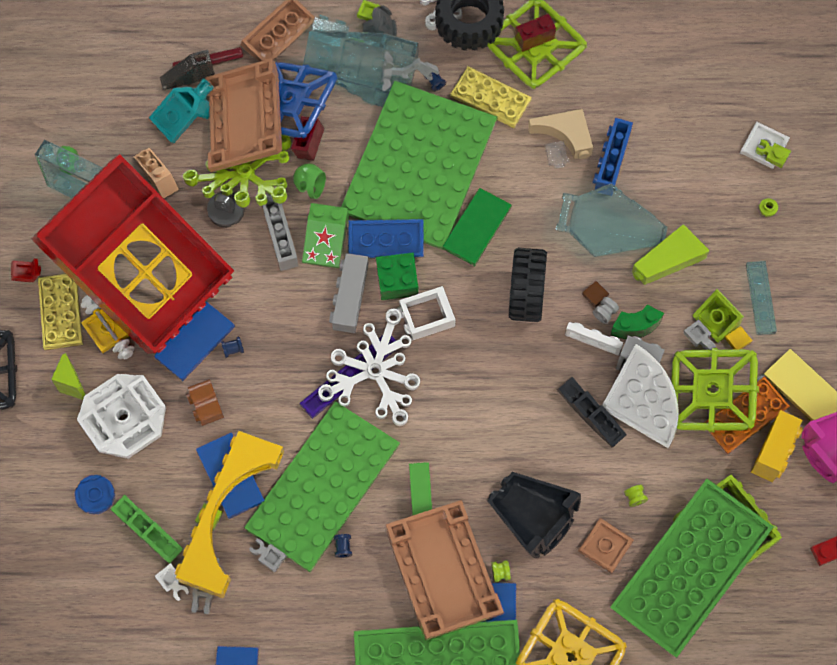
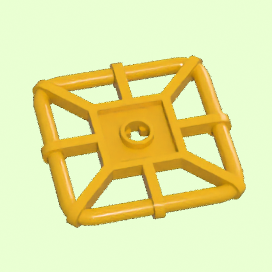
(568, 642)

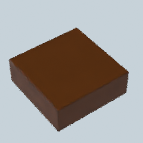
(595, 294)

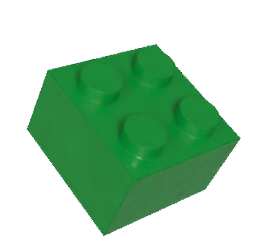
(397, 276)

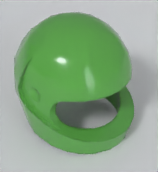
(307, 177)

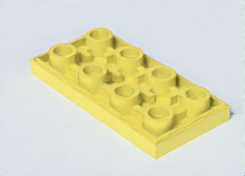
(491, 96)
(59, 312)
(802, 386)

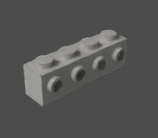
(350, 293)

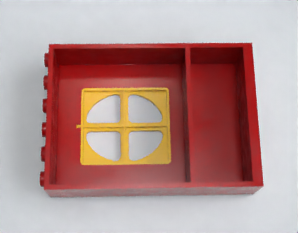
(100, 224)

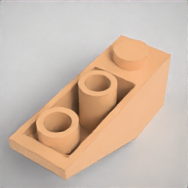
(156, 172)

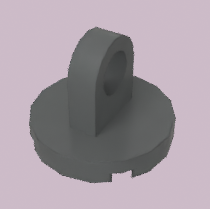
(381, 22)
(224, 210)

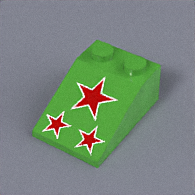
(325, 235)

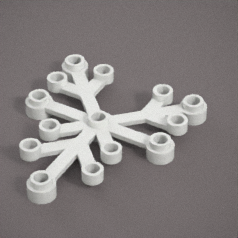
(382, 348)

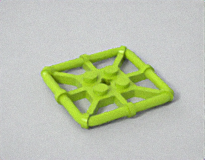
(538, 53)
(724, 381)

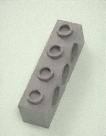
(280, 234)

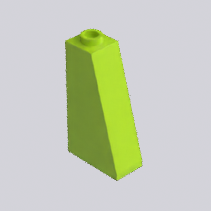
(671, 255)

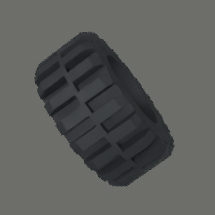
(469, 34)
(527, 284)

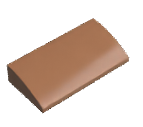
(278, 31)

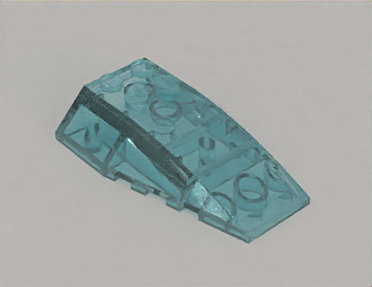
(360, 59)

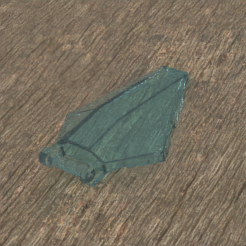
(610, 222)

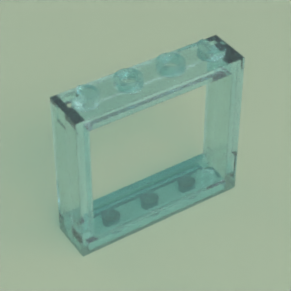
(53, 158)

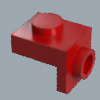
(25, 271)

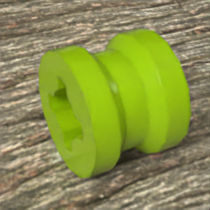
(636, 495)
(501, 571)

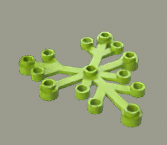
(243, 174)

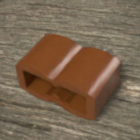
(205, 402)

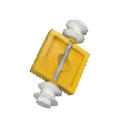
(105, 331)

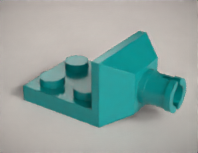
(181, 109)

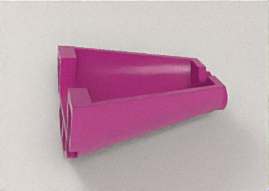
(821, 445)

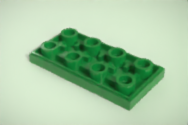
(477, 227)

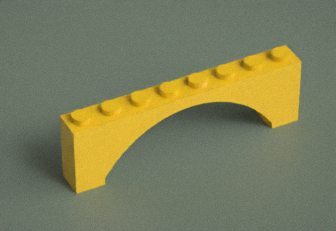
(247, 457)

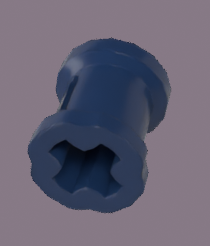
(437, 82)
(232, 347)
(342, 545)

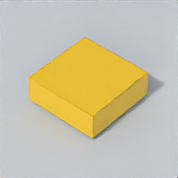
(738, 338)

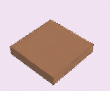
(606, 545)

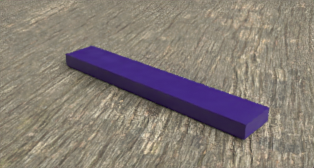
(314, 405)

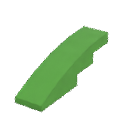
(420, 487)
(146, 529)

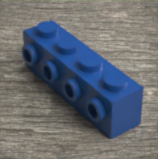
(614, 153)

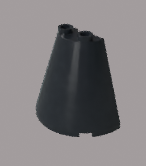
(535, 511)

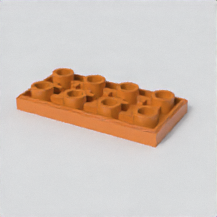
(767, 407)

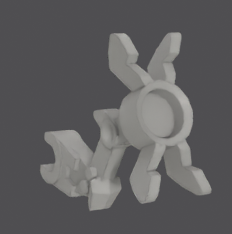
(387, 71)

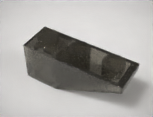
(188, 71)

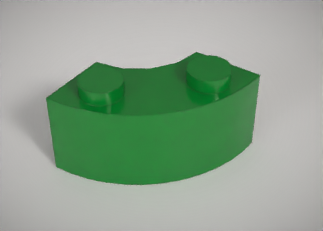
(637, 324)

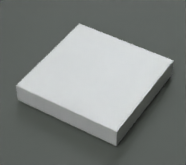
(762, 132)

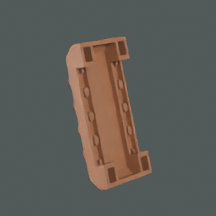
(244, 115)
(443, 570)

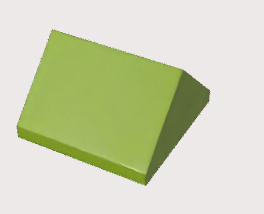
(718, 316)
(66, 379)

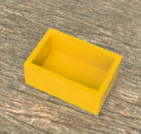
(777, 446)

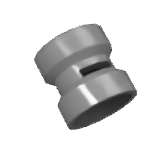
(605, 310)

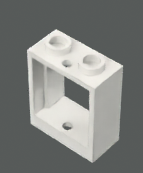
(431, 328)

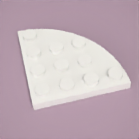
(645, 397)

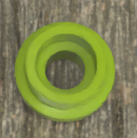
(766, 211)

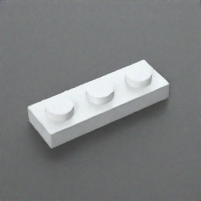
(594, 338)

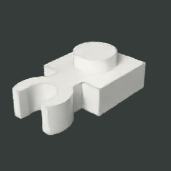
(168, 580)

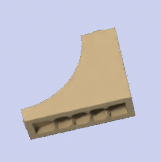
(568, 127)

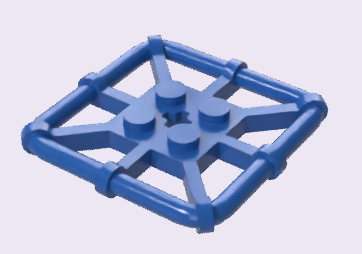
(300, 95)

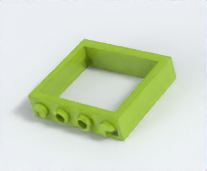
(747, 499)

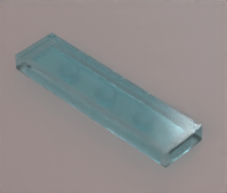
(761, 298)

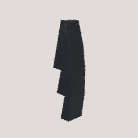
(591, 412)

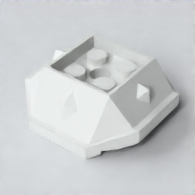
(121, 396)

